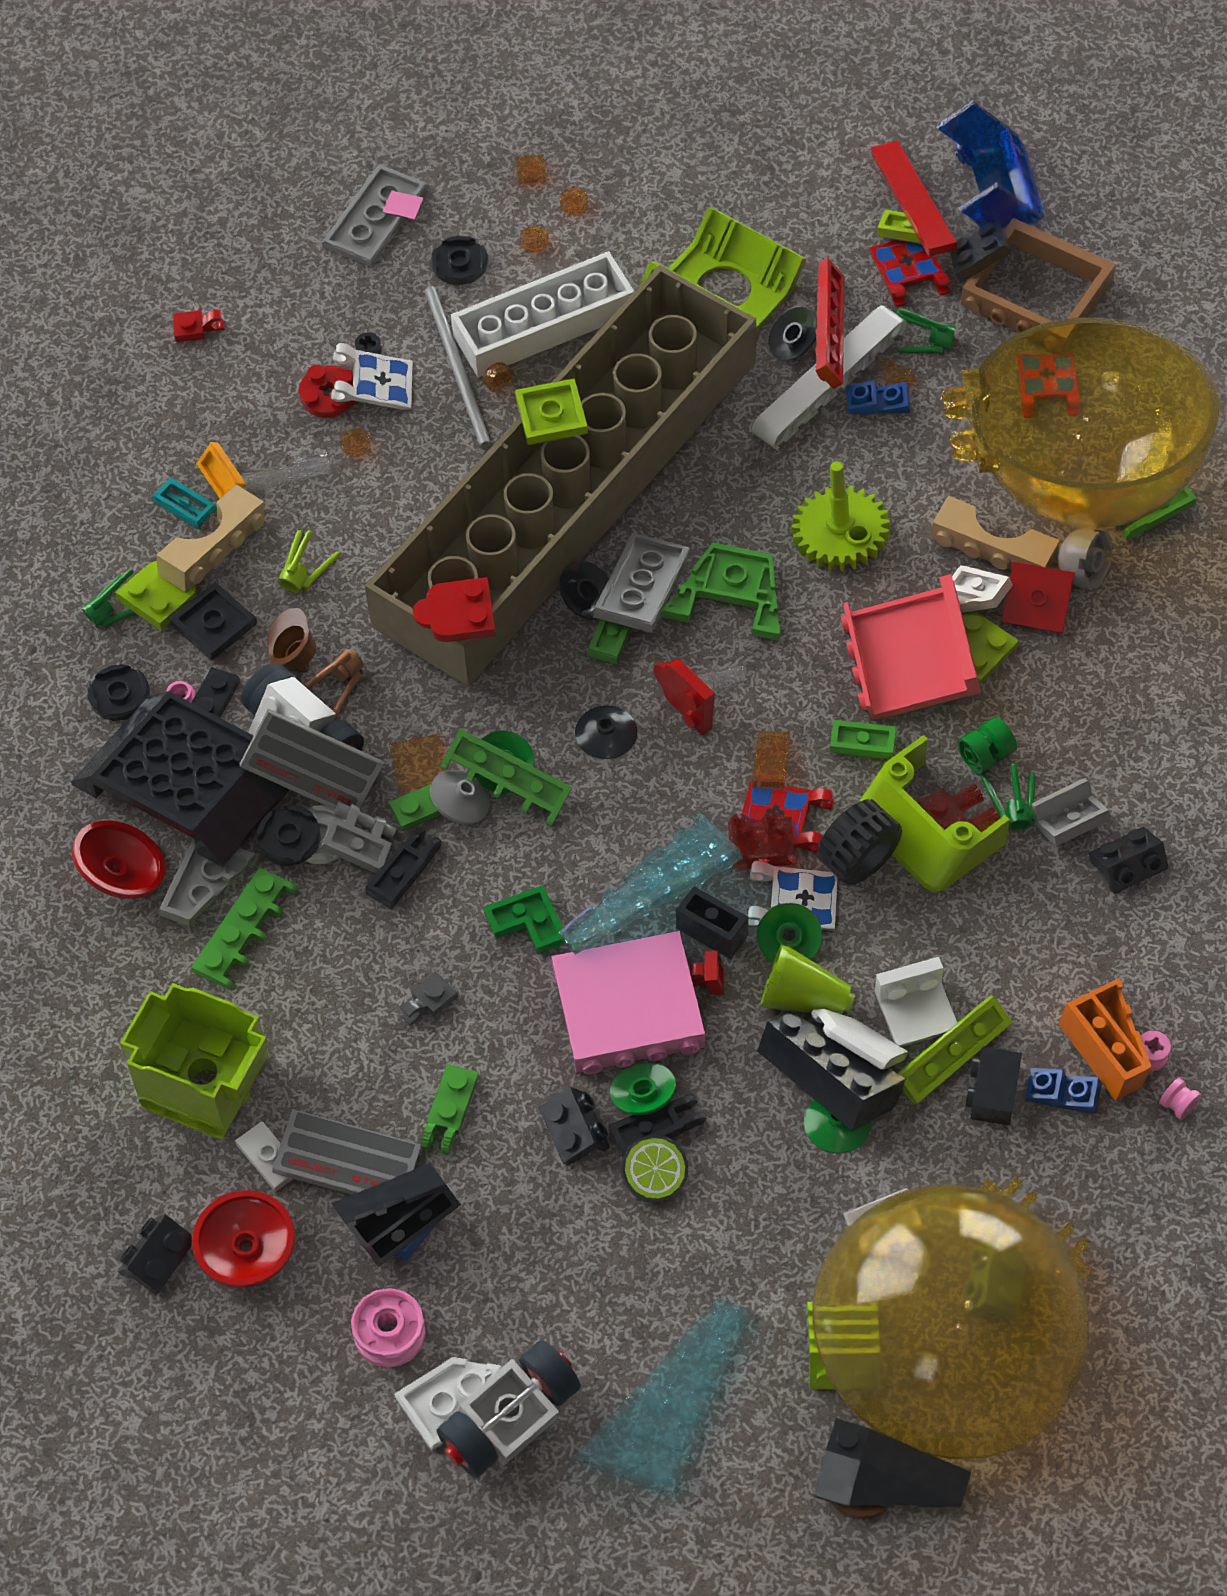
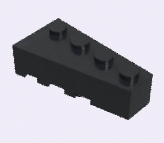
(828, 1071)

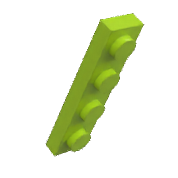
(954, 1049)

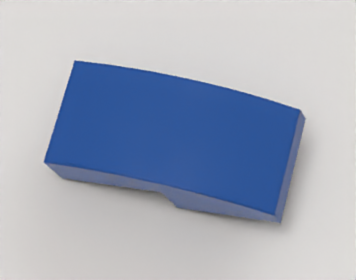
(869, 399)
(1062, 1091)

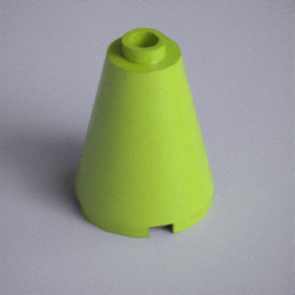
(803, 985)

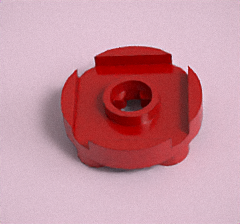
(315, 381)

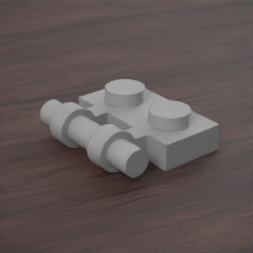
(354, 843)

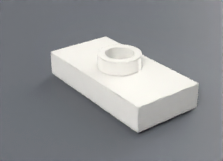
(261, 1150)

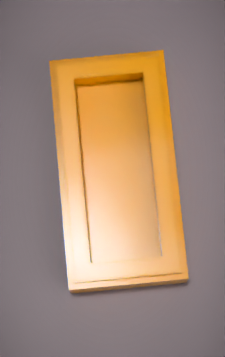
(219, 470)

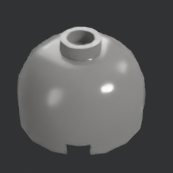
(1082, 552)

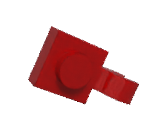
(193, 324)

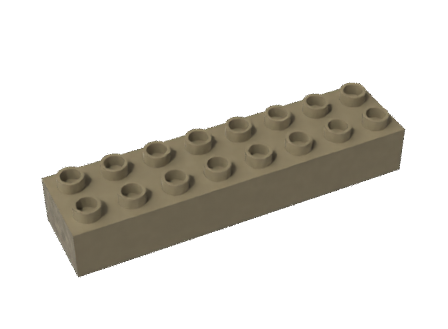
(545, 504)

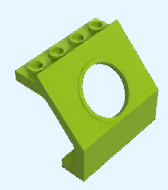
(734, 246)

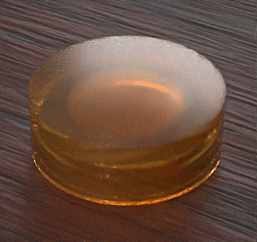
(573, 201)
(534, 239)
(497, 376)
(355, 442)

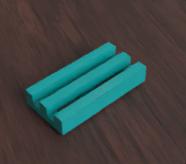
(179, 512)

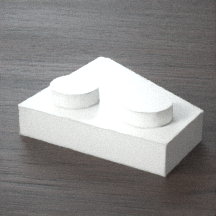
(979, 588)

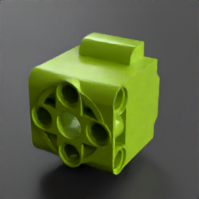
(190, 1034)

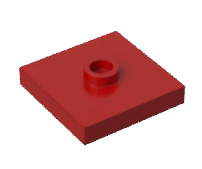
(1038, 597)

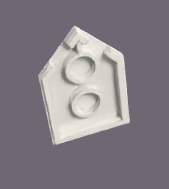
(860, 1039)
(439, 1392)

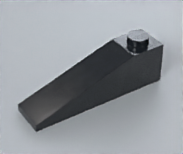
(876, 1469)

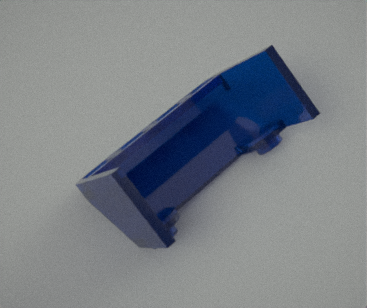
(998, 165)

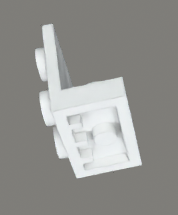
(915, 1002)

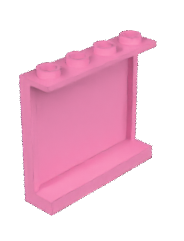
(628, 1002)

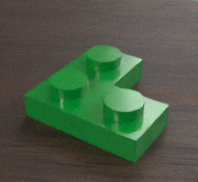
(529, 911)

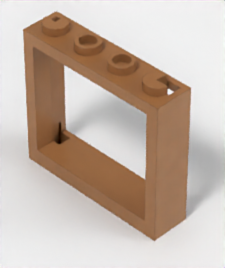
(1051, 250)

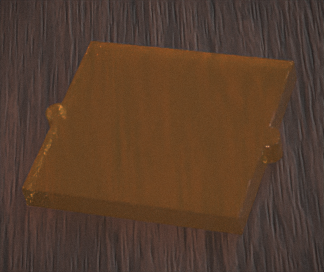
(417, 761)

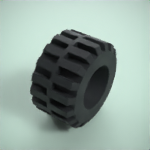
(859, 842)

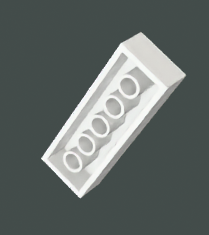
(541, 313)

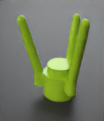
(294, 573)

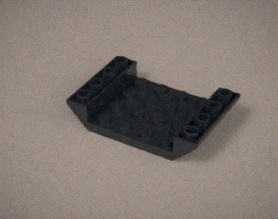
(185, 773)

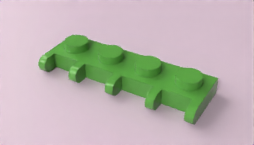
(507, 773)
(241, 926)

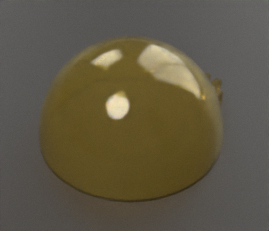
(1087, 420)
(954, 1319)

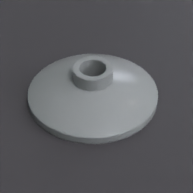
(459, 798)

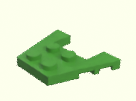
(735, 578)

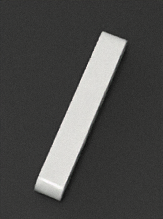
(808, 393)

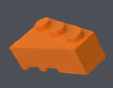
(1106, 1038)

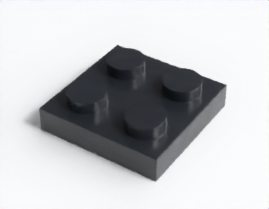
(980, 250)
(213, 621)

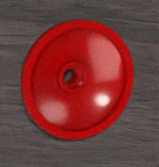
(118, 859)
(239, 1220)

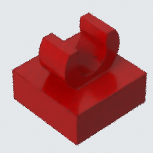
(709, 973)

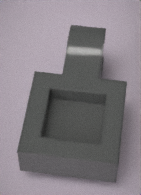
(430, 997)

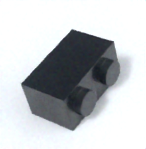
(712, 922)
(995, 1085)

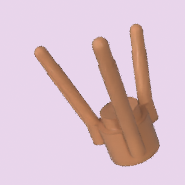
(343, 667)

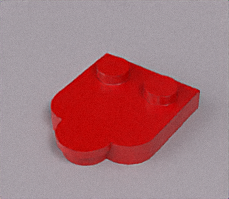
(457, 610)
(687, 694)

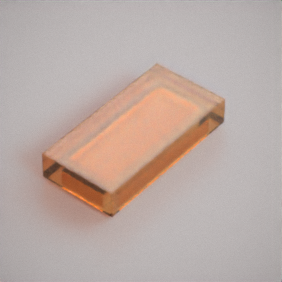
(771, 759)

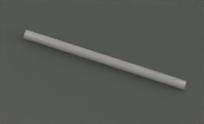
(457, 367)

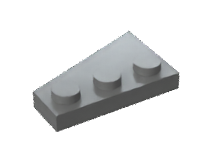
(200, 884)

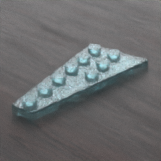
(655, 881)
(662, 1418)

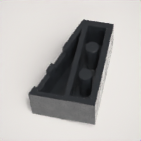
(397, 1211)

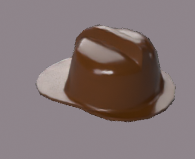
(291, 641)

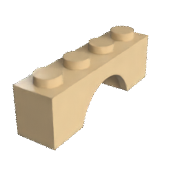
(959, 528)
(189, 560)

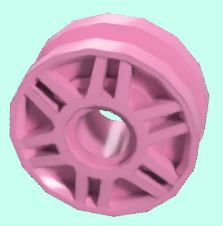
(385, 1308)

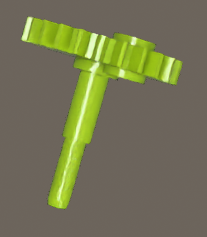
(840, 525)

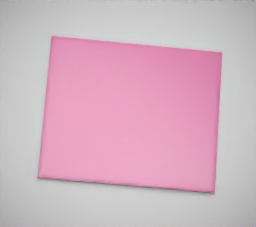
(403, 204)

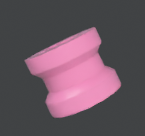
(1160, 1042)
(1180, 1098)

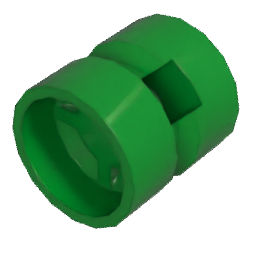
(988, 744)

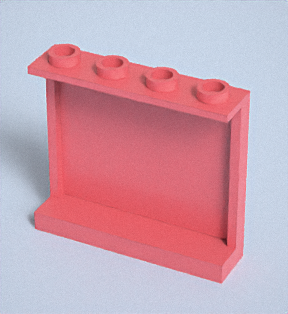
(911, 652)

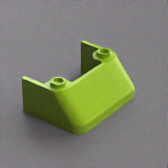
(925, 848)

